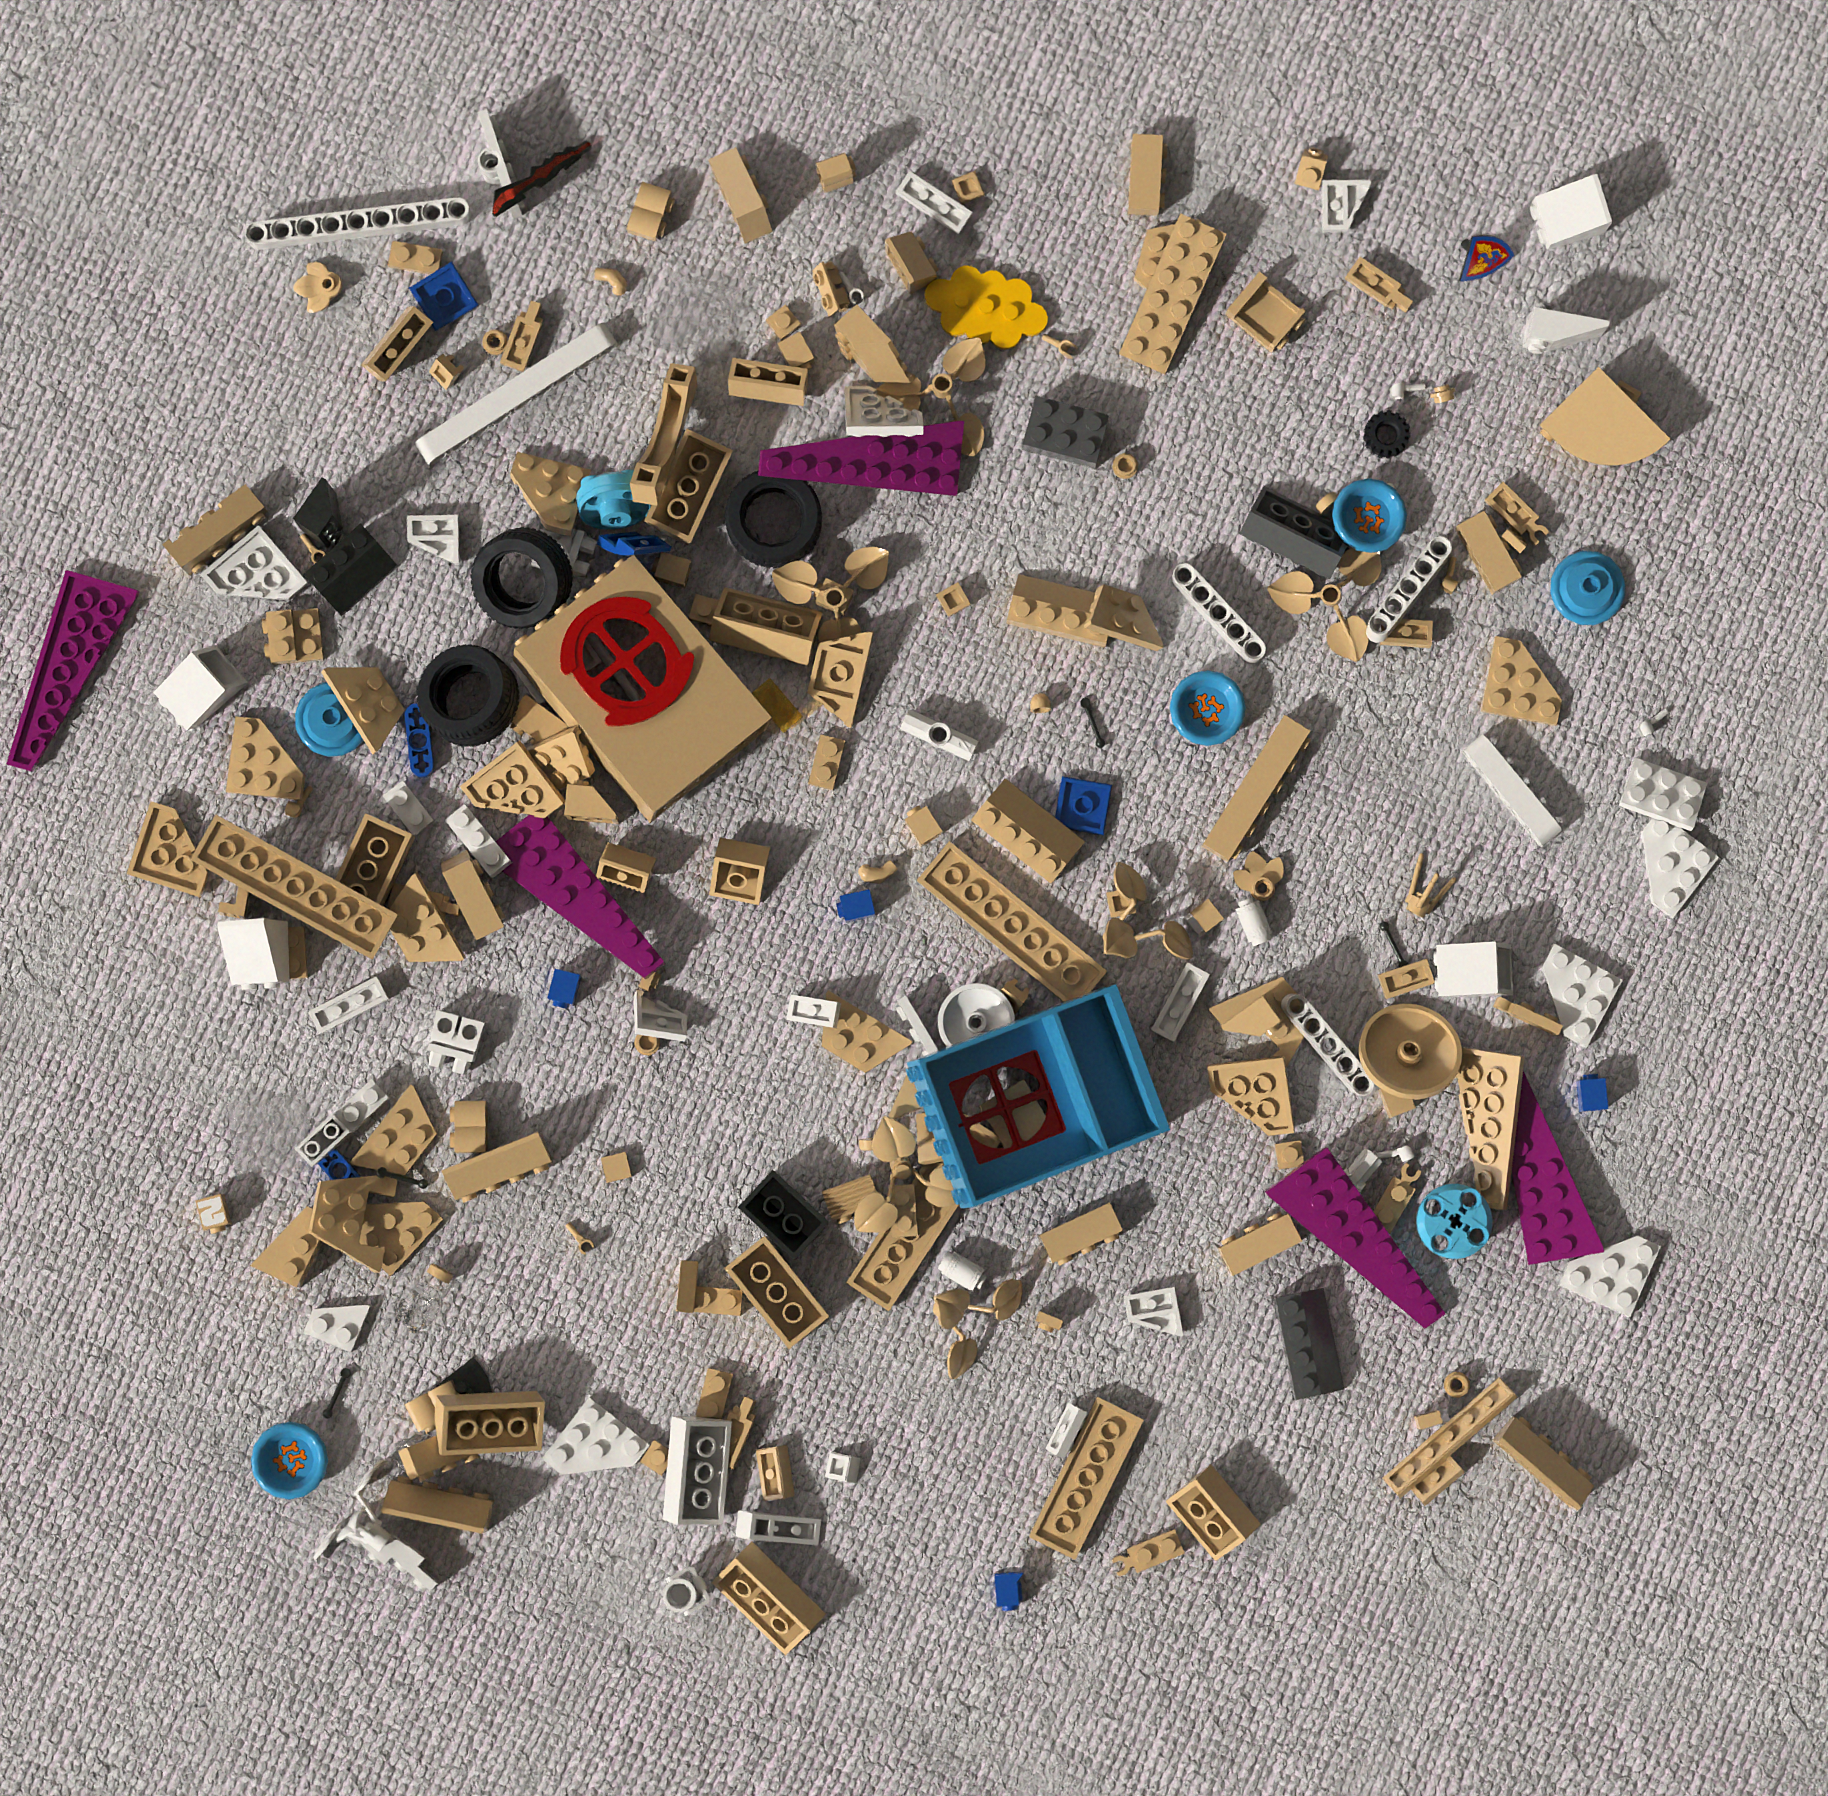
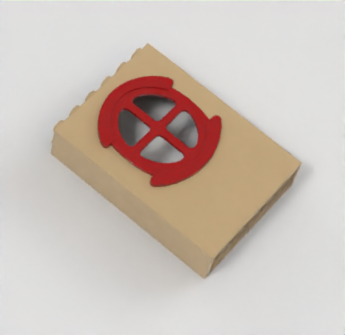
(680, 729)

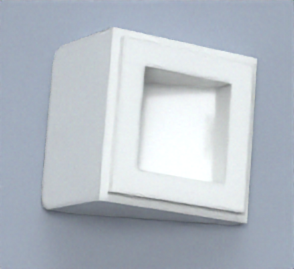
(843, 1467)

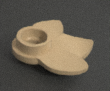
(314, 286)
(1257, 873)

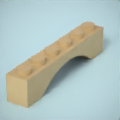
(655, 464)

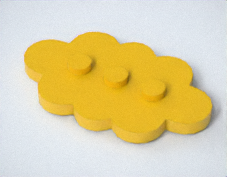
(986, 307)

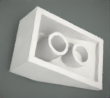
(1555, 329)

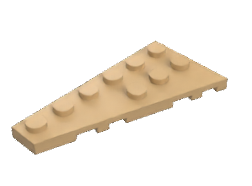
(1489, 1109)

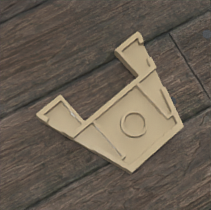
(1288, 1036)
(340, 1215)

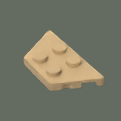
(1151, 253)
(1123, 618)
(840, 674)
(366, 701)
(563, 758)
(421, 927)
(861, 1038)
(399, 1137)

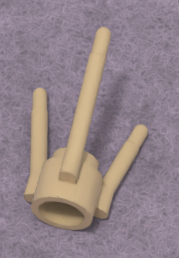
(1420, 903)

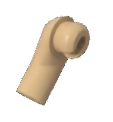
(614, 277)
(877, 875)

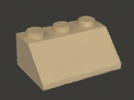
(1213, 1512)

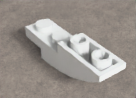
(342, 1123)
(406, 1559)

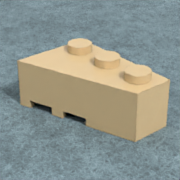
(741, 194)

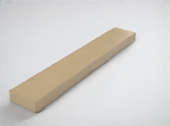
(1449, 1437)

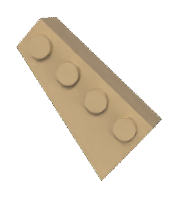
(216, 530)

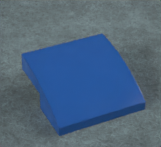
(632, 543)

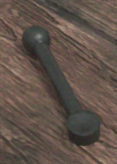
(1085, 703)
(1384, 926)
(382, 1172)
(345, 1373)

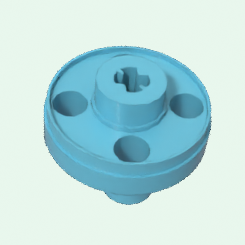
(607, 501)
(1450, 1204)

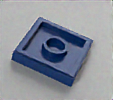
(443, 296)
(1083, 805)

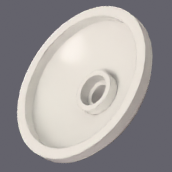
(969, 1003)

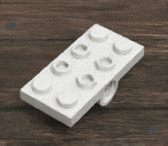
(496, 155)

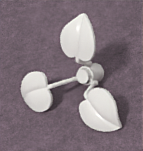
(371, 1533)

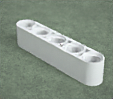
(1412, 578)
(1221, 625)
(1511, 790)
(1316, 1039)

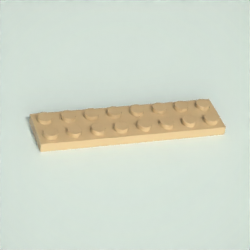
(294, 887)
(1010, 924)
(893, 1261)

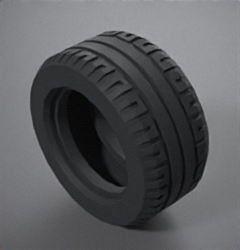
(773, 554)
(492, 595)
(493, 716)

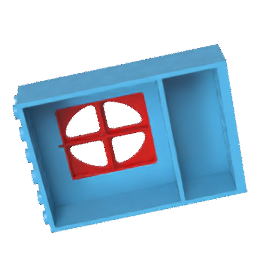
(1086, 1073)

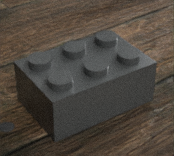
(1065, 432)

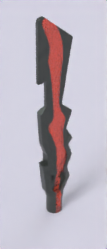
(539, 176)

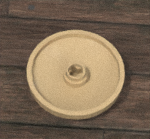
(1410, 1051)

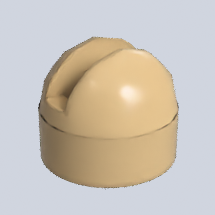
(1040, 703)

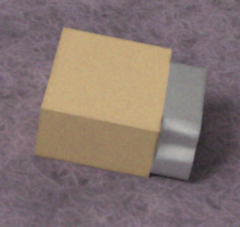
(1203, 918)
(1432, 1418)

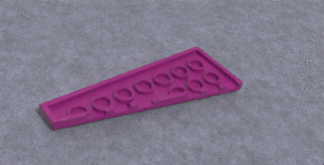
(892, 462)
(78, 634)
(561, 880)
(1547, 1199)
(1338, 1215)

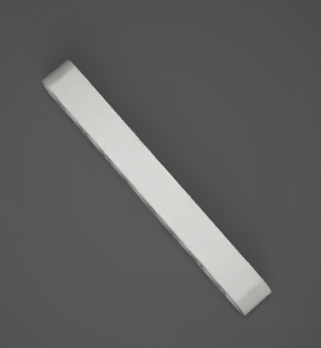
(346, 219)
(516, 394)

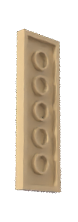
(1172, 294)
(1086, 1478)

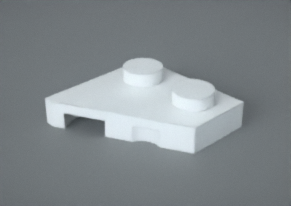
(1341, 203)
(436, 535)
(658, 1019)
(1155, 1310)
(337, 1325)

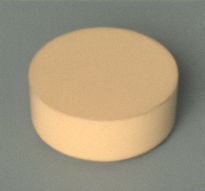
(1326, 503)
(865, 1144)
(440, 1273)

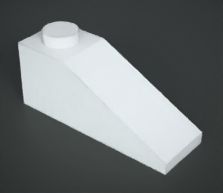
(778, 1528)

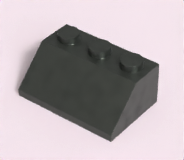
(321, 515)
(350, 569)
(783, 1215)

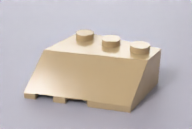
(870, 348)

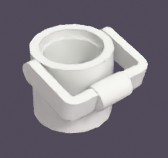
(682, 1592)

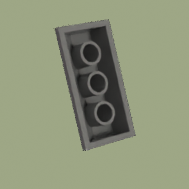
(1294, 532)
(1308, 1343)

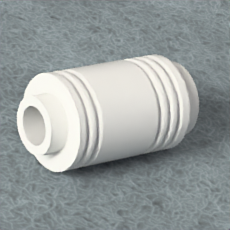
(1254, 921)
(962, 1271)

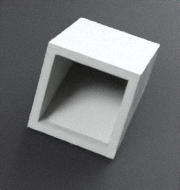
(1571, 213)
(199, 686)
(256, 952)
(1474, 969)

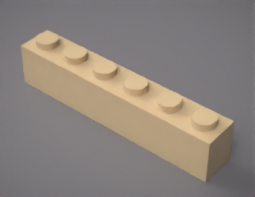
(1256, 788)

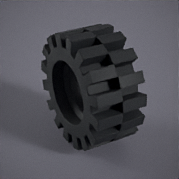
(1390, 419)

